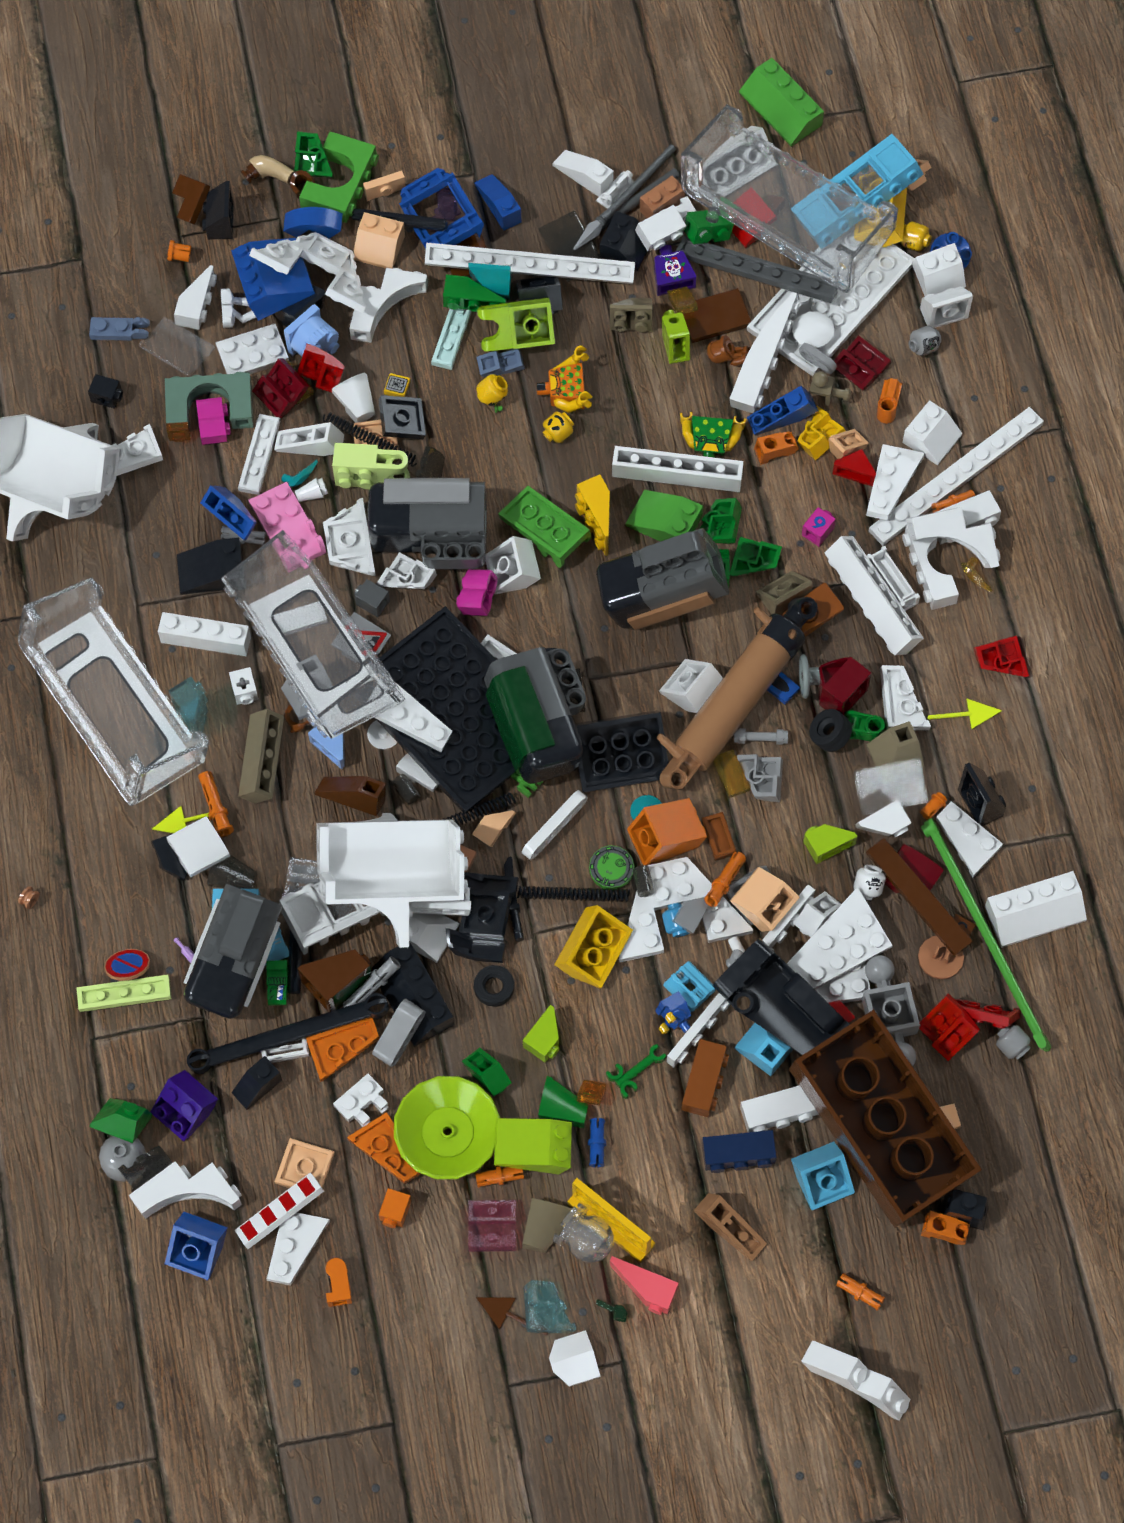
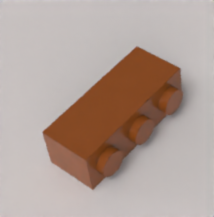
(705, 1078)

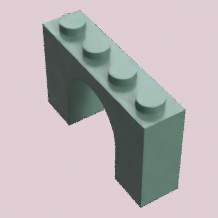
(236, 388)

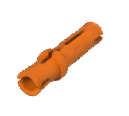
(721, 885)

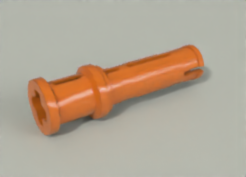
(218, 813)

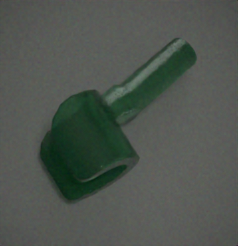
(620, 1312)

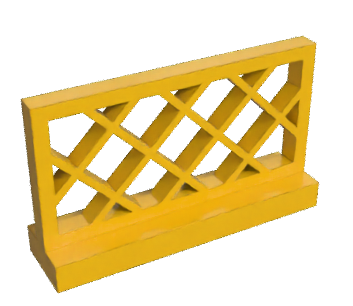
(625, 1232)

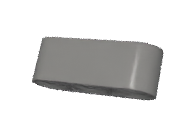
(398, 1032)

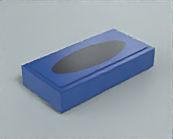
(783, 688)

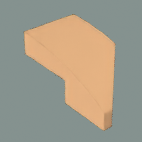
(492, 826)

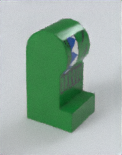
(277, 982)

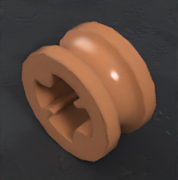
(28, 897)

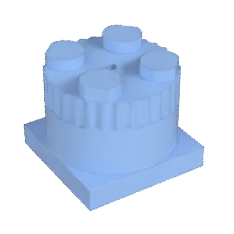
(312, 330)

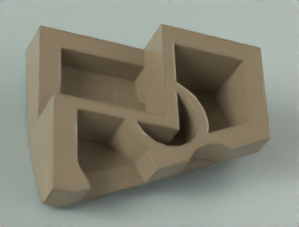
(542, 1224)

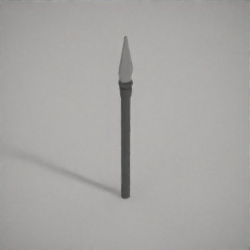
(593, 229)

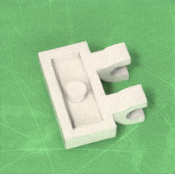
(358, 1098)

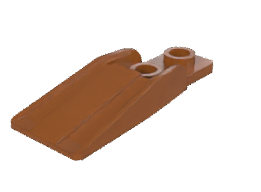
(827, 605)

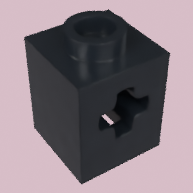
(105, 391)

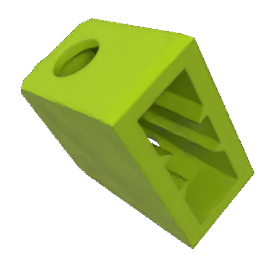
(675, 327)

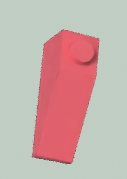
(652, 1289)

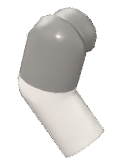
(737, 949)

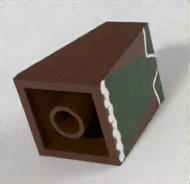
(335, 977)

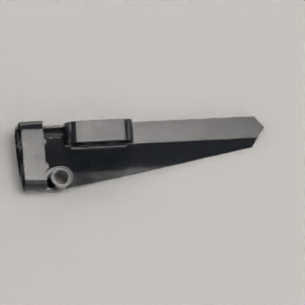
(779, 999)

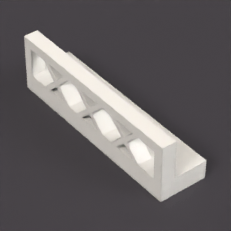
(452, 907)

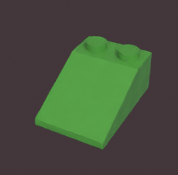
(664, 515)

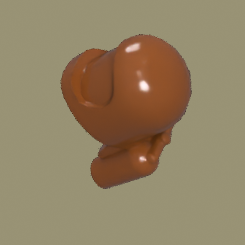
(724, 350)

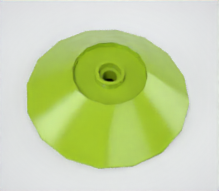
(443, 1105)

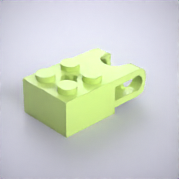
(366, 464)

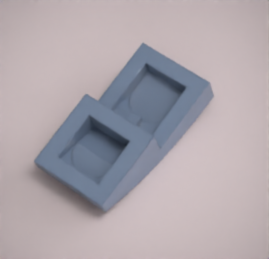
(500, 363)

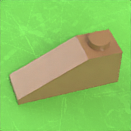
(730, 1225)

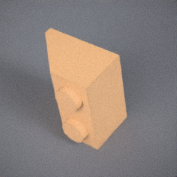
(378, 240)

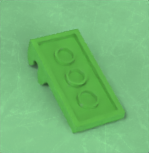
(545, 525)

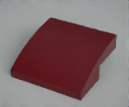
(861, 363)
(280, 388)
(921, 865)

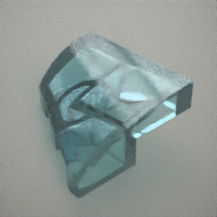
(544, 1309)

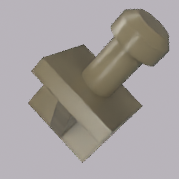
(824, 386)

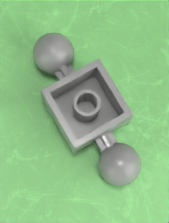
(891, 1003)

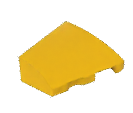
(817, 433)

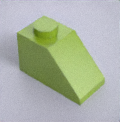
(827, 841)
(543, 1037)

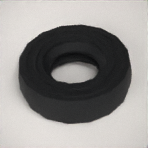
(494, 972)

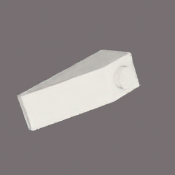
(585, 171)
(309, 440)

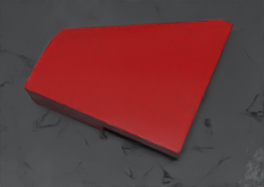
(1002, 657)

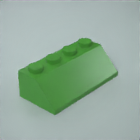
(782, 102)

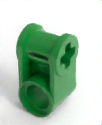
(862, 723)

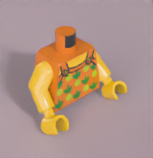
(567, 384)

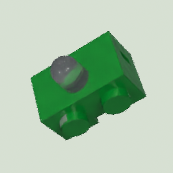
(707, 225)

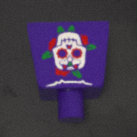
(672, 271)

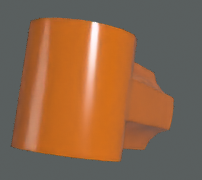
(889, 400)

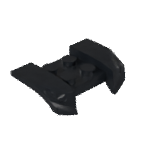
(484, 929)

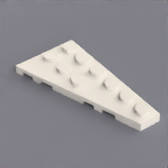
(841, 943)

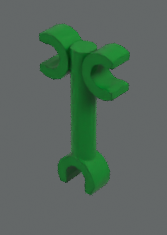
(624, 1080)

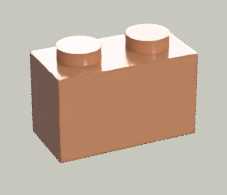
(661, 197)

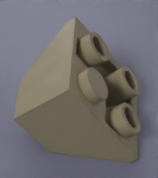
(631, 314)
(895, 745)

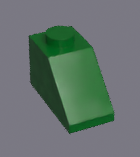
(487, 1072)

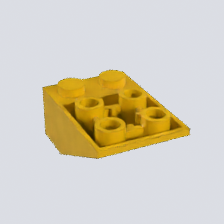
(594, 505)

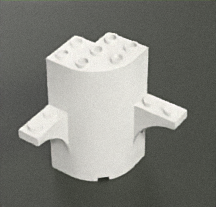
(52, 470)
(390, 865)

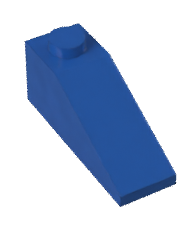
(499, 201)
(229, 510)

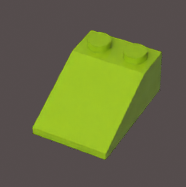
(533, 1144)

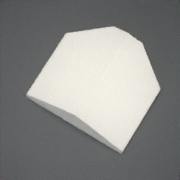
(574, 1359)

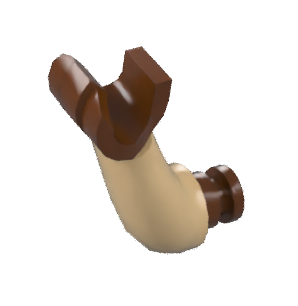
(267, 166)

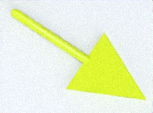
(977, 713)
(176, 821)

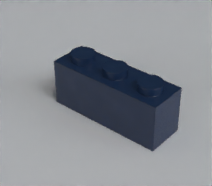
(739, 1151)

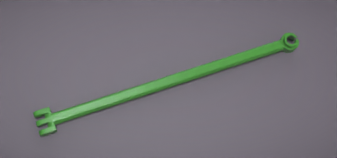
(931, 829)

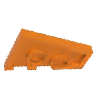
(340, 1045)
(378, 1143)

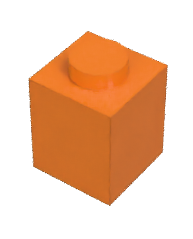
(394, 1208)

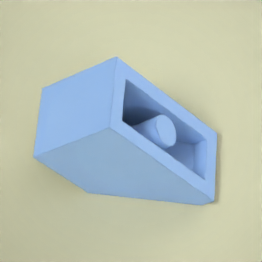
(329, 747)

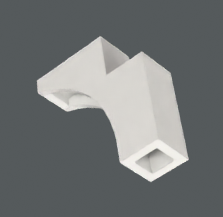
(395, 287)
(951, 526)
(174, 1186)
(856, 1377)

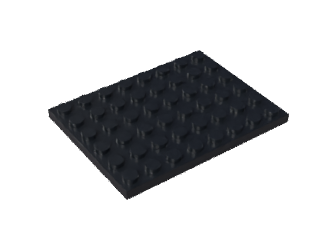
(446, 674)

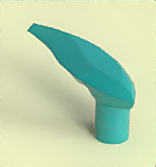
(300, 477)

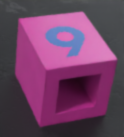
(818, 526)

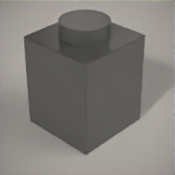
(371, 597)

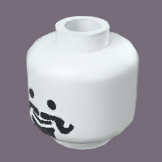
(870, 881)

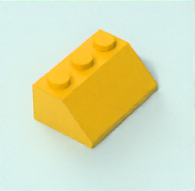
(593, 946)

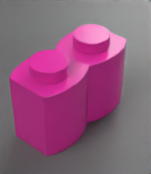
(212, 421)
(477, 592)

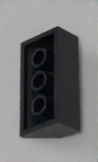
(415, 984)

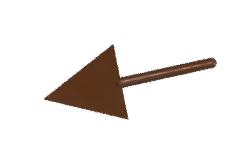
(499, 1308)

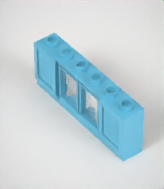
(880, 172)

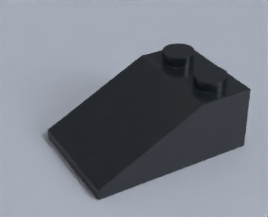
(205, 565)
(980, 795)

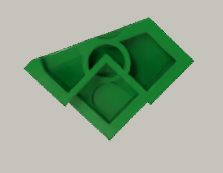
(723, 520)

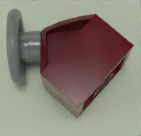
(839, 682)

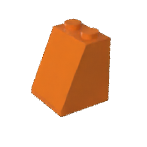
(666, 831)

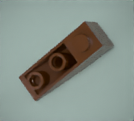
(354, 791)

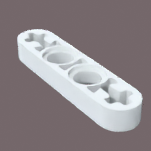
(554, 825)

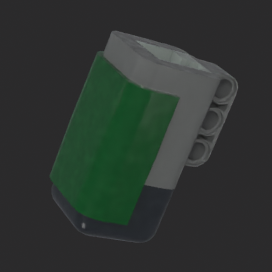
(536, 712)

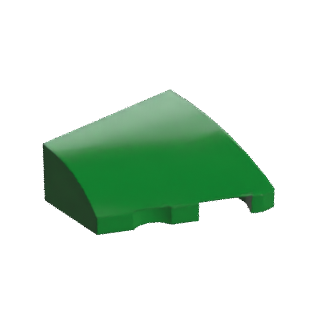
(311, 155)
(754, 557)
(561, 1104)

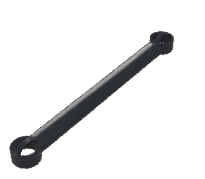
(288, 1033)

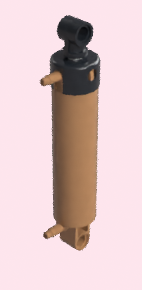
(737, 692)

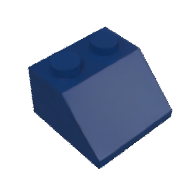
(195, 1245)

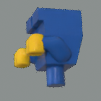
(675, 1012)

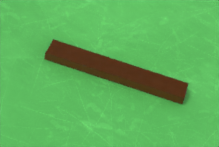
(919, 897)

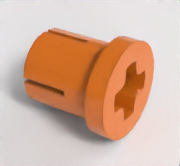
(178, 251)

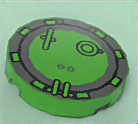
(611, 867)

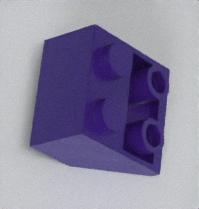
(183, 1104)

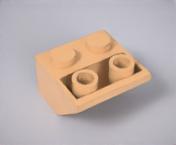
(764, 899)

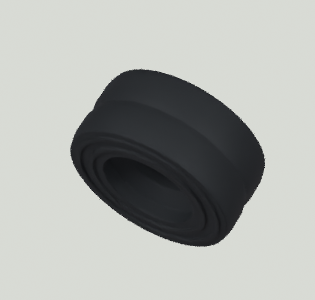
(838, 737)

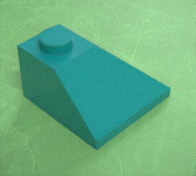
(493, 277)

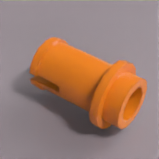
(934, 805)

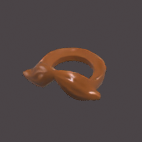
(295, 727)

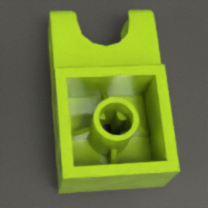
(512, 321)

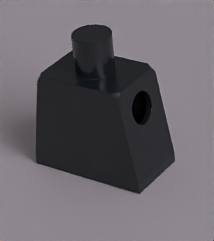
(966, 1207)

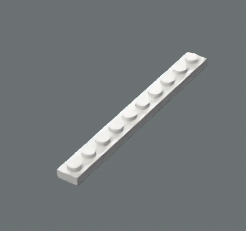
(532, 263)
(957, 475)
(719, 1003)

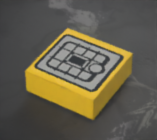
(397, 385)

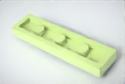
(123, 993)

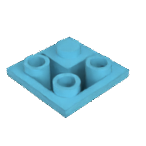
(763, 1049)

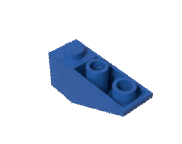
(783, 411)

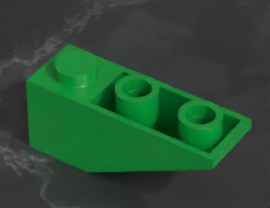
(465, 293)

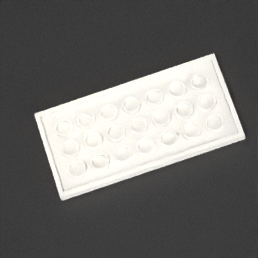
(846, 309)

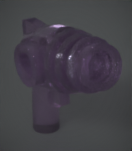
(447, 205)

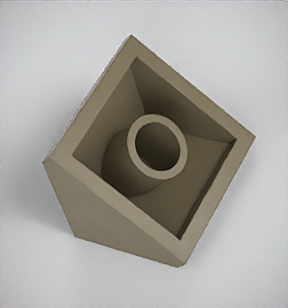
(782, 590)

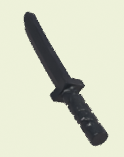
(514, 908)

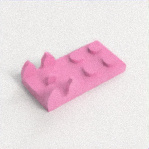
(281, 511)

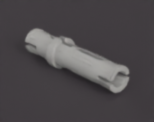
(378, 978)

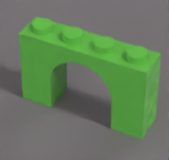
(356, 156)

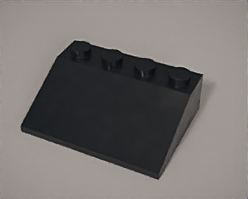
(621, 751)

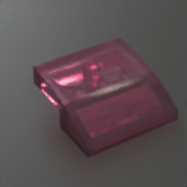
(492, 1225)

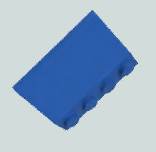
(264, 286)

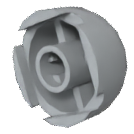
(119, 1152)

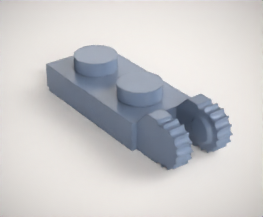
(118, 328)

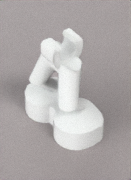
(228, 310)

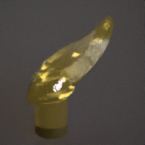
(973, 575)

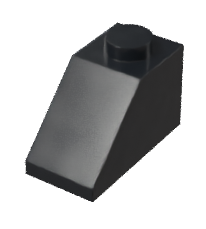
(256, 1082)

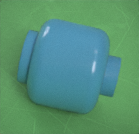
(671, 927)

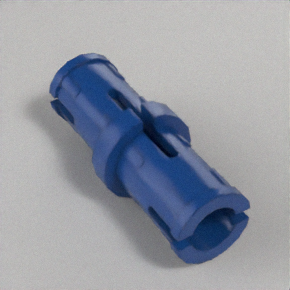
(597, 1142)

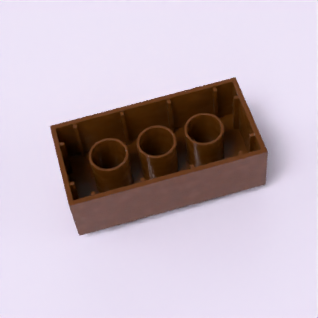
(884, 1118)

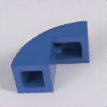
(316, 219)

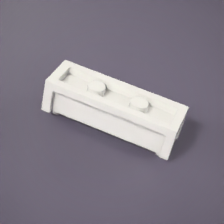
(894, 579)

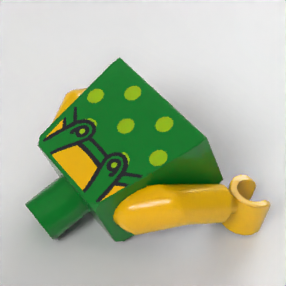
(711, 435)

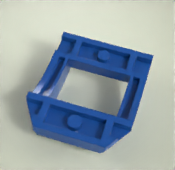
(430, 184)

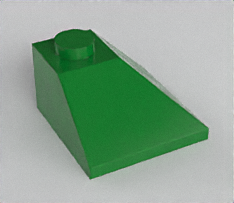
(121, 1119)

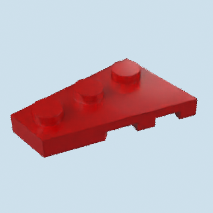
(992, 1014)

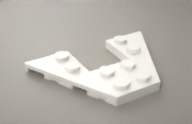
(325, 254)
(674, 883)

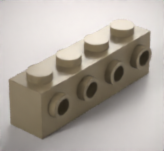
(261, 756)

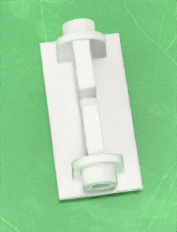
(615, 189)

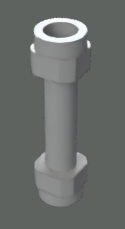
(779, 736)

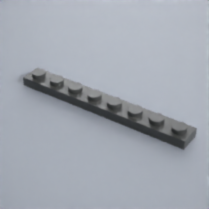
(758, 269)

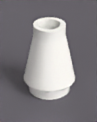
(313, 490)

